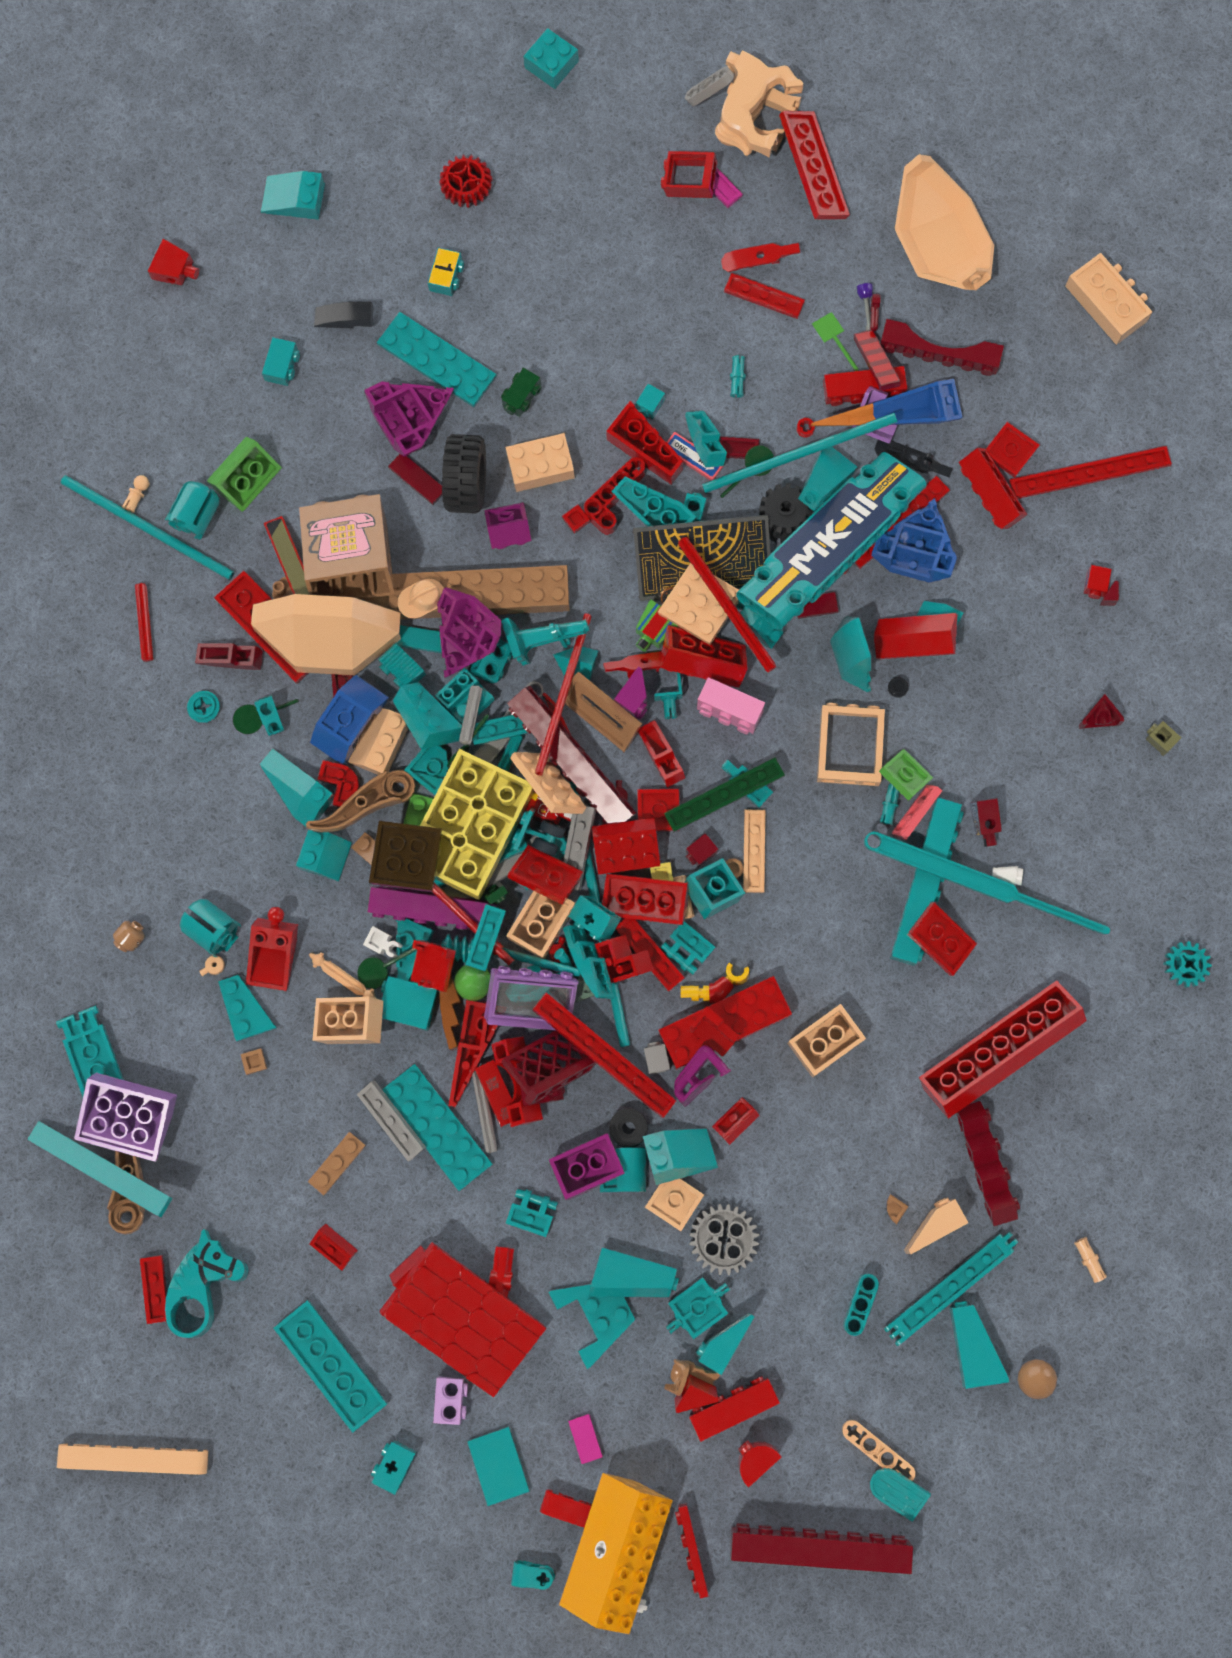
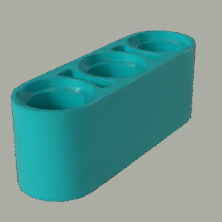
(868, 1296)

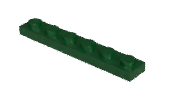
(724, 794)

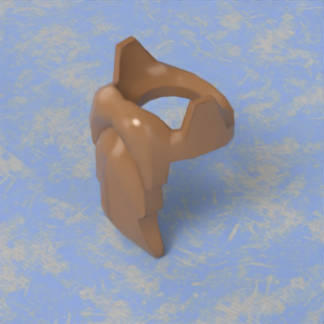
(680, 1372)

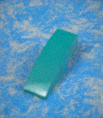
(705, 439)

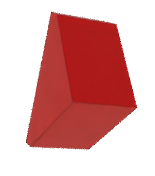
(695, 1395)

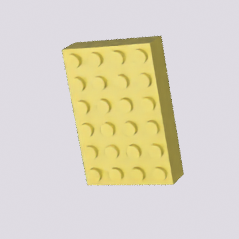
(477, 815)

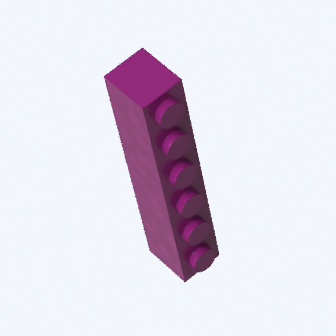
(421, 906)

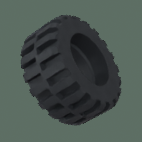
(464, 473)

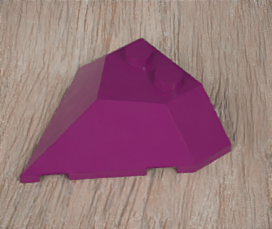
(406, 412)
(467, 630)

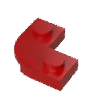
(339, 775)

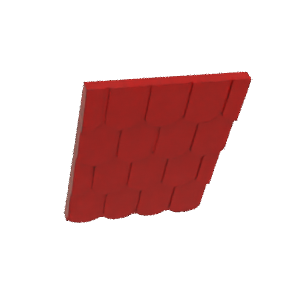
(462, 1319)

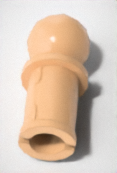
(141, 484)

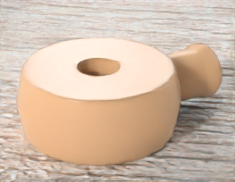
(209, 966)

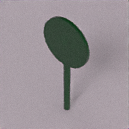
(753, 456)
(247, 719)
(466, 747)
(374, 971)

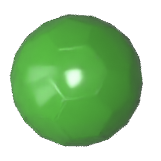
(472, 983)

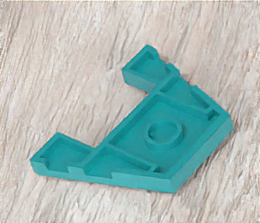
(606, 1315)

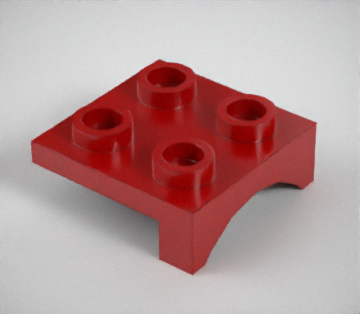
(432, 965)

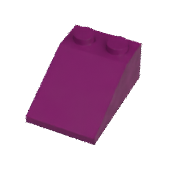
(586, 1167)

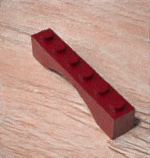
(980, 357)

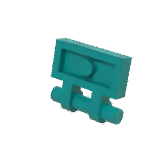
(692, 942)
(529, 1219)

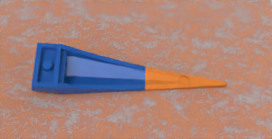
(923, 405)

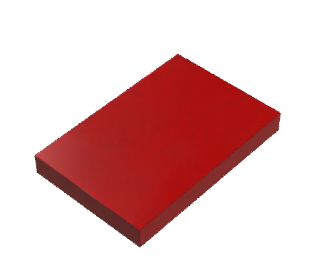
(545, 874)
(942, 939)

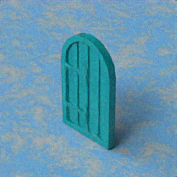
(898, 1492)

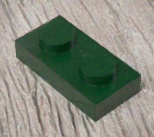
(495, 893)

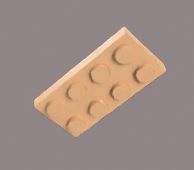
(551, 786)

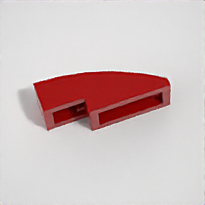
(661, 753)

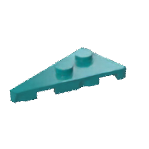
(406, 934)

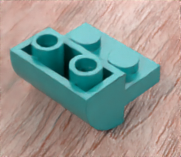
(456, 692)
(634, 1165)

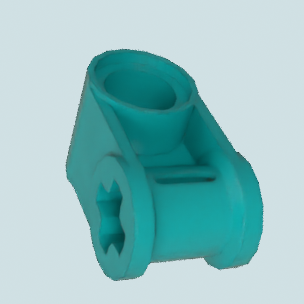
(527, 1574)

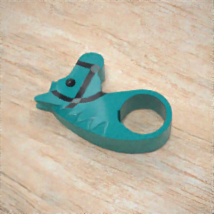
(199, 1268)

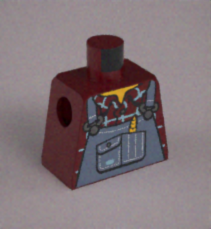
(985, 811)

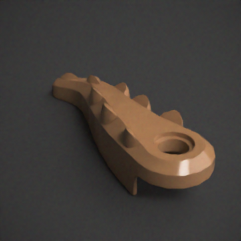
(366, 800)
(119, 1204)

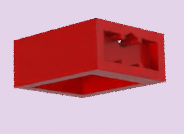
(685, 158)

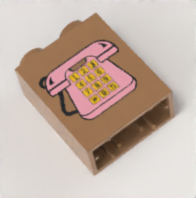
(346, 548)

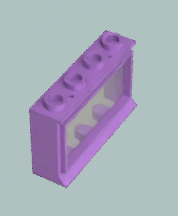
(516, 992)

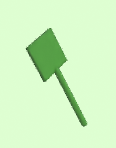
(829, 328)

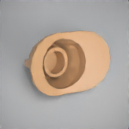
(420, 598)

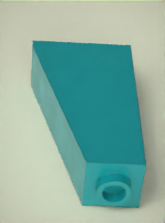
(826, 477)
(631, 1277)
(975, 1351)

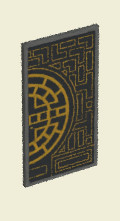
(728, 547)

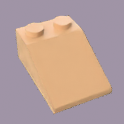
(939, 1222)

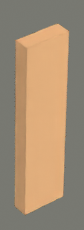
(754, 851)

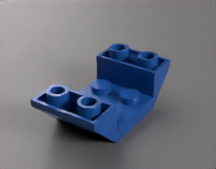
(347, 718)

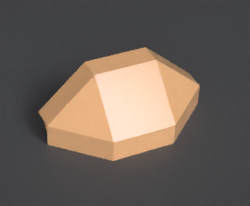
(942, 228)
(326, 631)

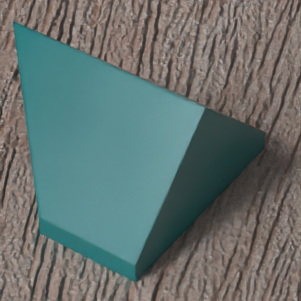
(585, 662)

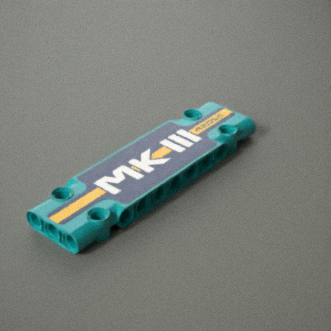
(831, 540)

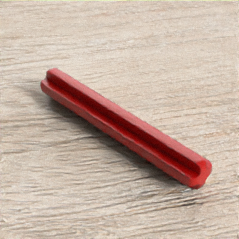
(144, 622)

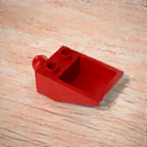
(271, 951)

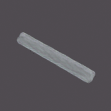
(485, 1116)

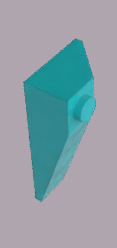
(651, 506)
(299, 791)

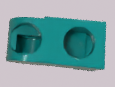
(269, 715)

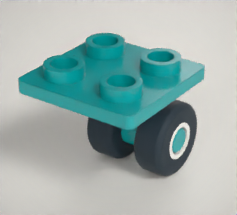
(546, 840)

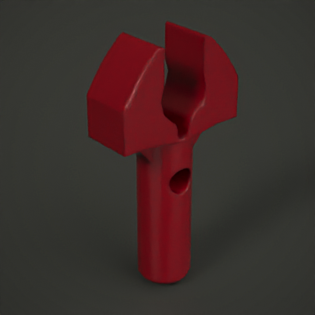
(875, 304)

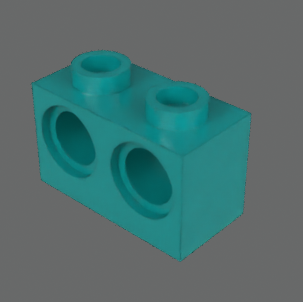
(495, 662)

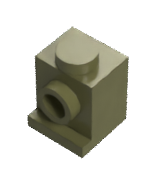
(1169, 736)

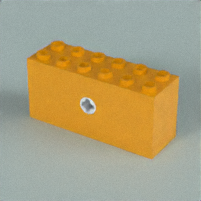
(616, 1554)

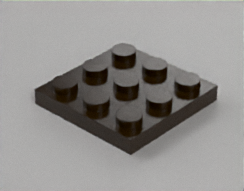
(405, 856)

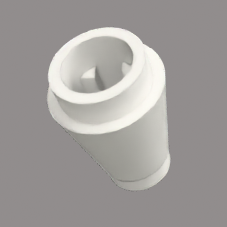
(1009, 874)

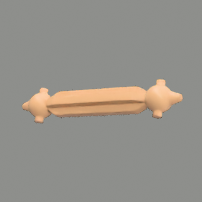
(341, 976)

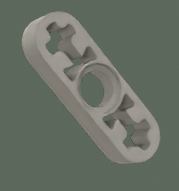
(709, 86)

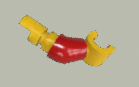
(718, 990)

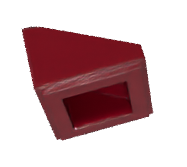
(1111, 596)

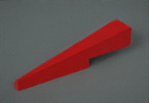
(472, 1045)

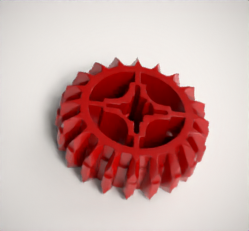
(478, 186)

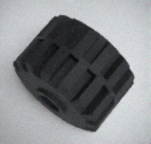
(784, 499)

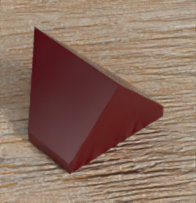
(1102, 715)

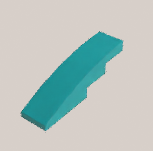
(589, 965)

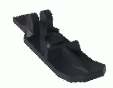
(924, 461)

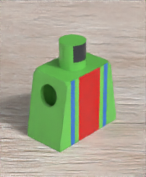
(652, 627)

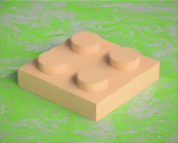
(674, 1202)

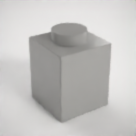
(656, 1058)

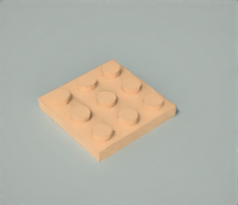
(695, 607)

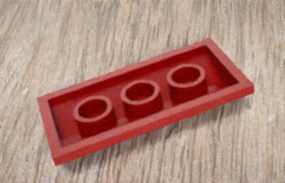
(916, 636)
(646, 898)

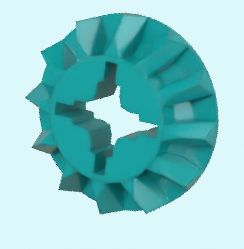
(196, 701)

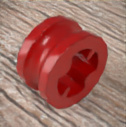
(800, 430)

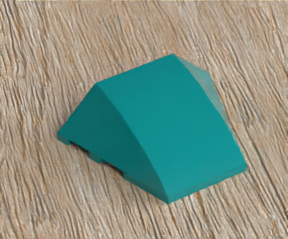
(852, 653)

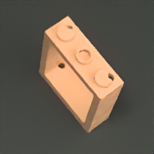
(850, 777)

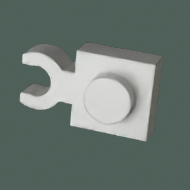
(380, 942)

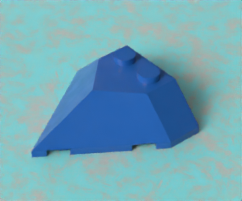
(917, 547)

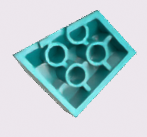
(426, 717)

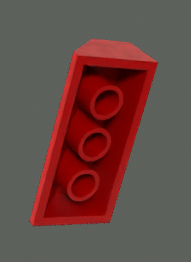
(689, 655)

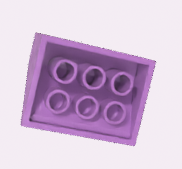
(124, 1116)

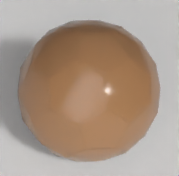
(1037, 1379)

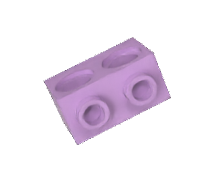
(443, 1399)

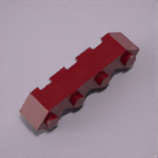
(988, 1169)

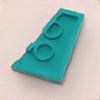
(243, 1009)

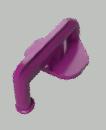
(689, 1073)

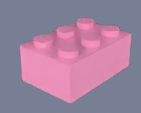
(730, 706)

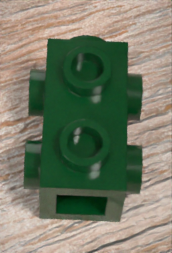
(518, 396)

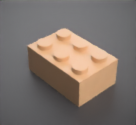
(540, 462)
(540, 924)
(348, 1020)
(826, 1040)

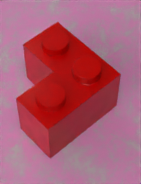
(620, 961)

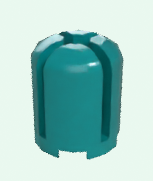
(193, 509)
(212, 942)

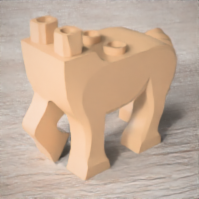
(745, 100)

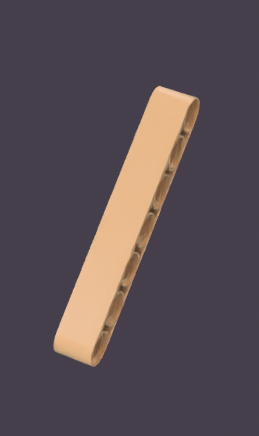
(132, 1460)

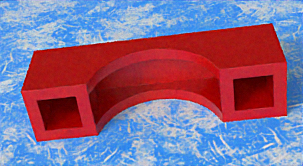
(517, 1112)

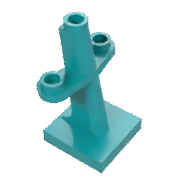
(524, 640)

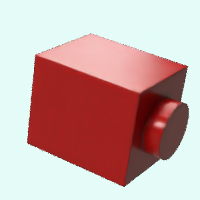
(1097, 581)

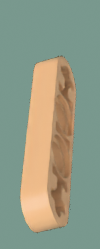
(879, 1449)

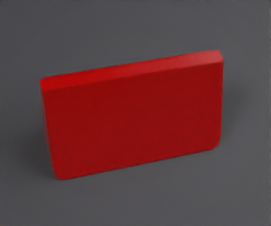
(736, 1120)
(333, 1247)

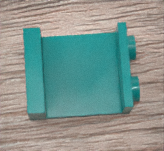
(408, 1003)

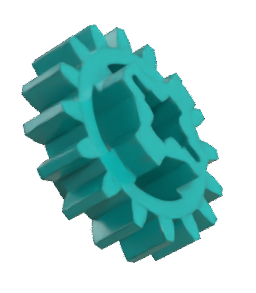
(1193, 970)

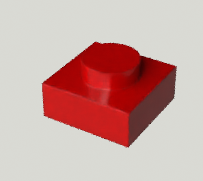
(576, 519)

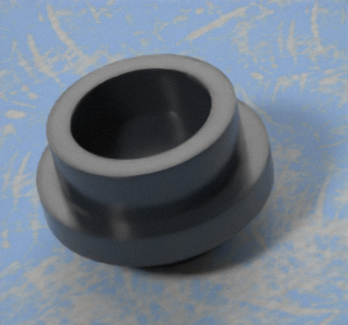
(897, 687)

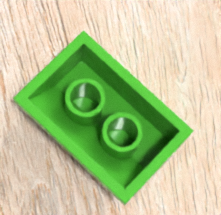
(244, 473)

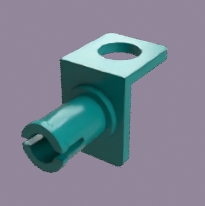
(669, 700)

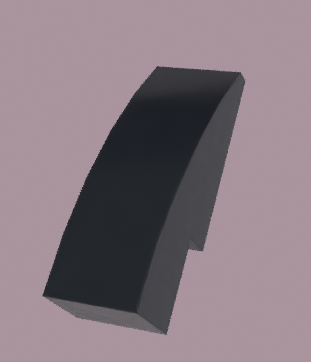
(344, 315)

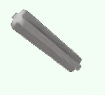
(470, 715)

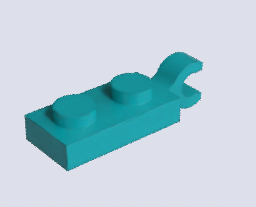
(758, 797)

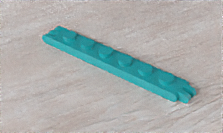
(951, 1287)

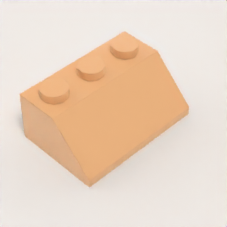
(379, 742)

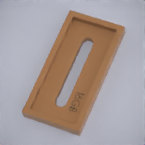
(575, 700)

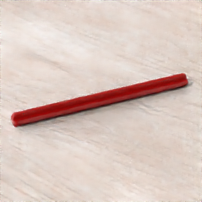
(727, 605)

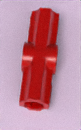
(501, 1273)

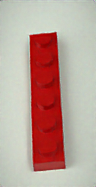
(934, 489)

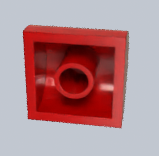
(756, 1460)

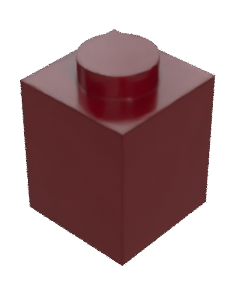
(701, 851)

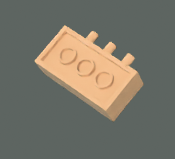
(1109, 298)

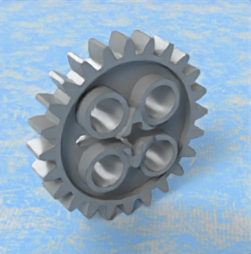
(744, 1241)

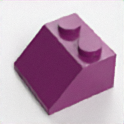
(507, 526)
(633, 695)

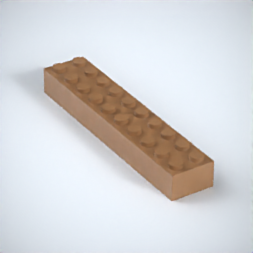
(498, 589)

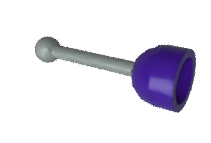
(865, 292)

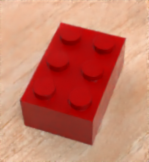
(626, 846)

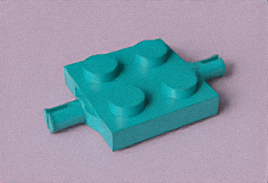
(698, 1308)

